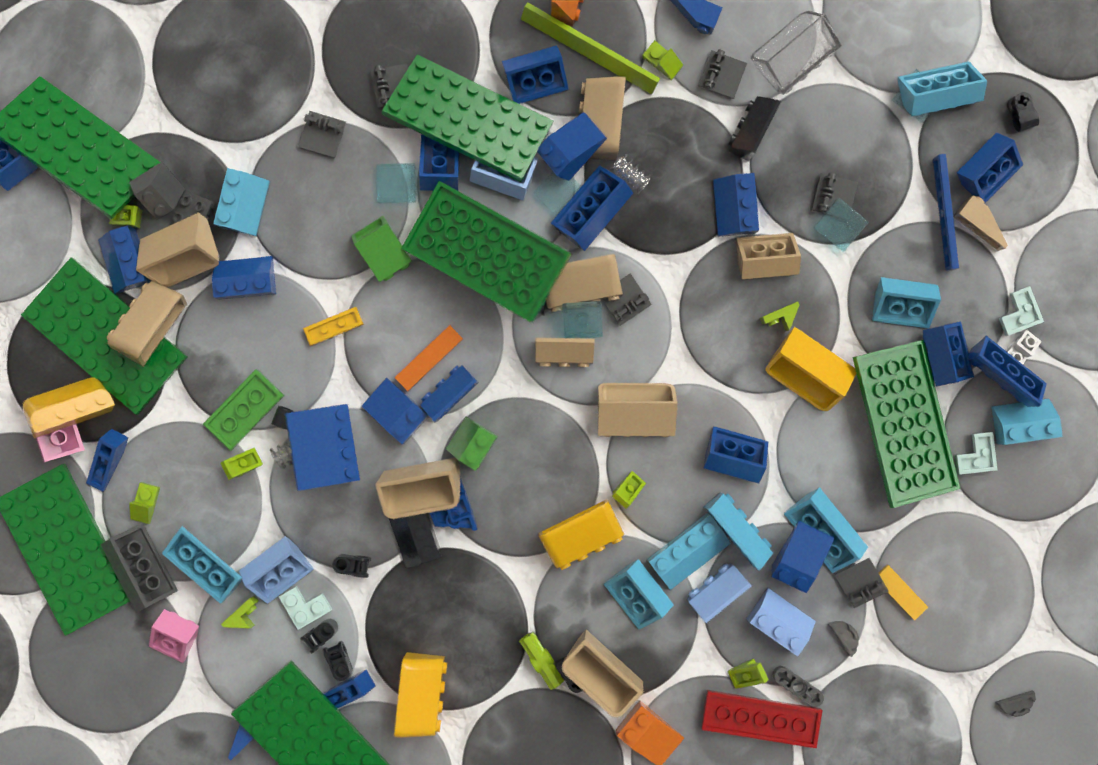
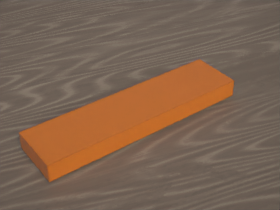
(428, 358)

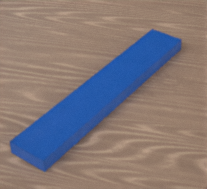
(945, 212)

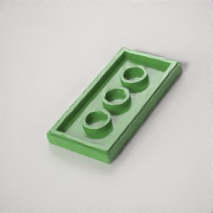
(243, 409)

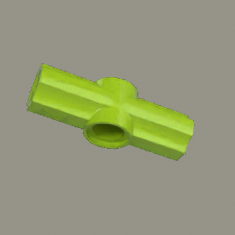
(541, 660)

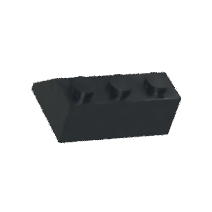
(753, 127)
(416, 539)

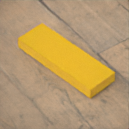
(333, 326)
(902, 593)

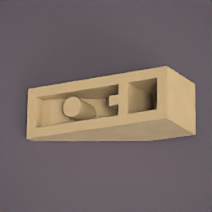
(979, 219)

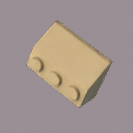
(768, 256)
(564, 351)

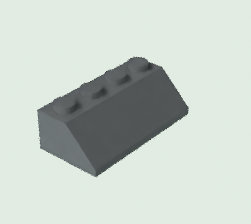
(139, 567)

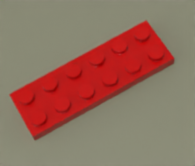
(761, 719)

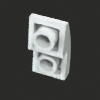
(1024, 346)

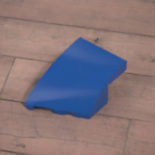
(456, 517)

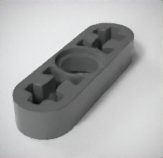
(812, 689)

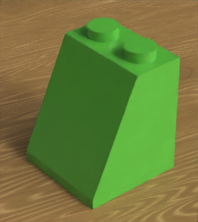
(381, 249)
(471, 443)

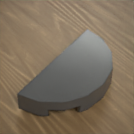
(847, 636)
(1018, 704)

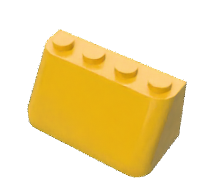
(811, 370)
(67, 406)
(581, 535)
(420, 695)

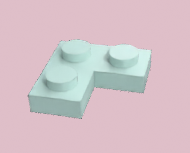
(1026, 313)
(983, 457)
(302, 612)

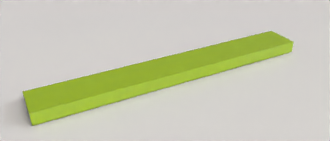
(589, 48)

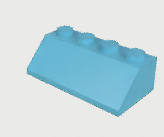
(941, 88)
(819, 512)
(738, 530)
(689, 551)
(202, 565)

